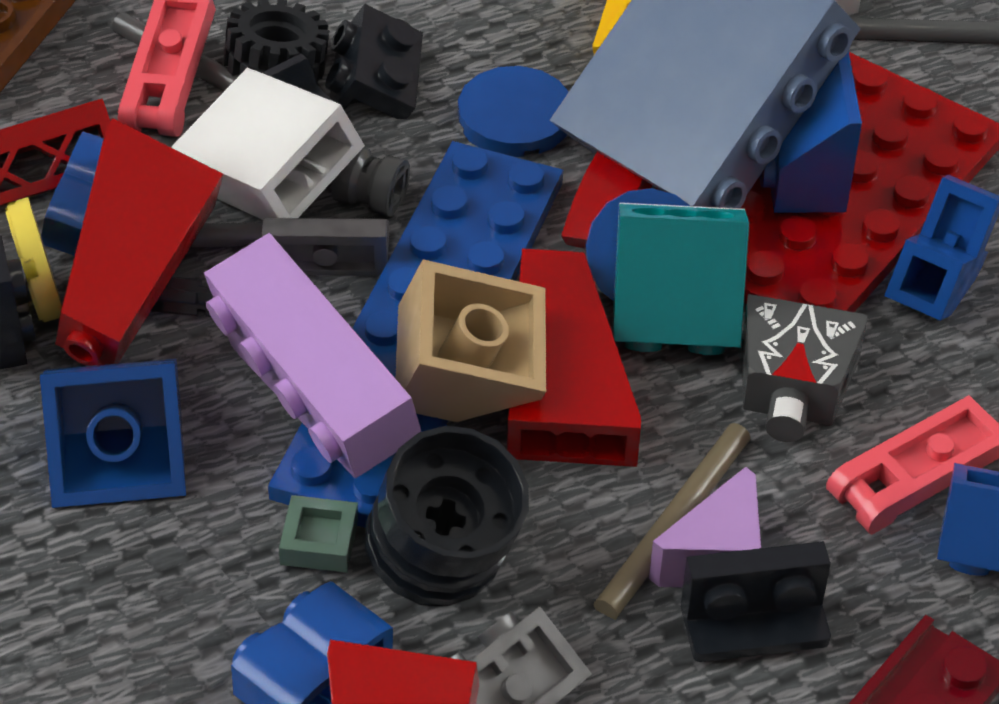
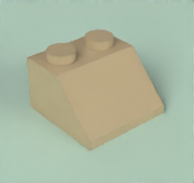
(470, 342)

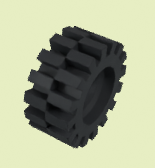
(273, 34)

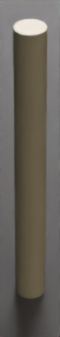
(693, 492)

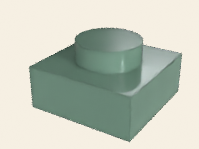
(318, 533)

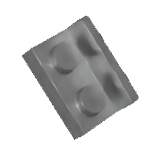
(526, 662)

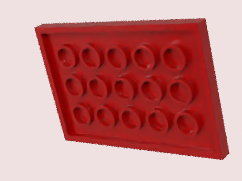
(902, 154)

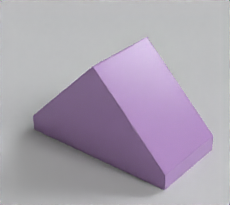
(717, 525)

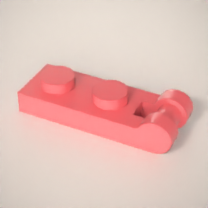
(166, 65)
(916, 463)

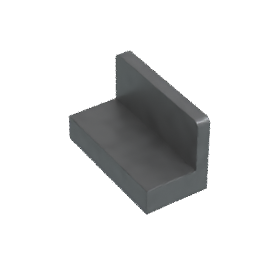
(333, 244)

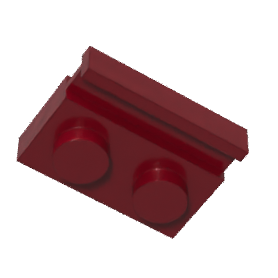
(933, 670)

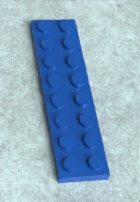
(470, 218)

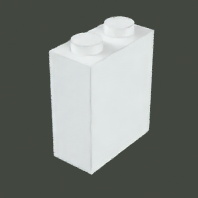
(271, 145)

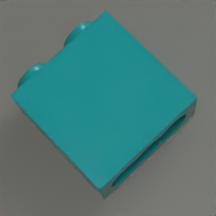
(680, 277)

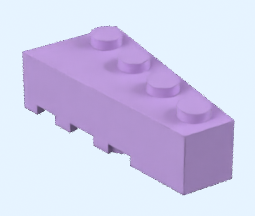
(310, 357)

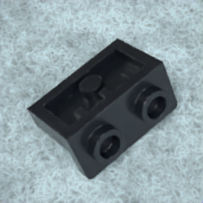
(756, 601)

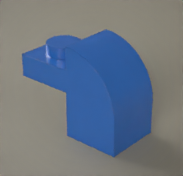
(948, 252)

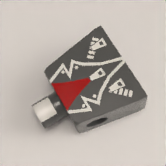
(797, 362)

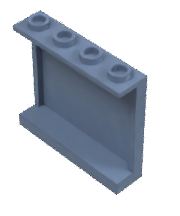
(704, 89)

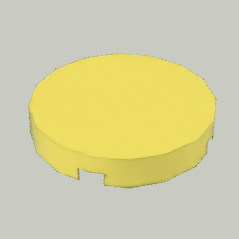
(34, 259)

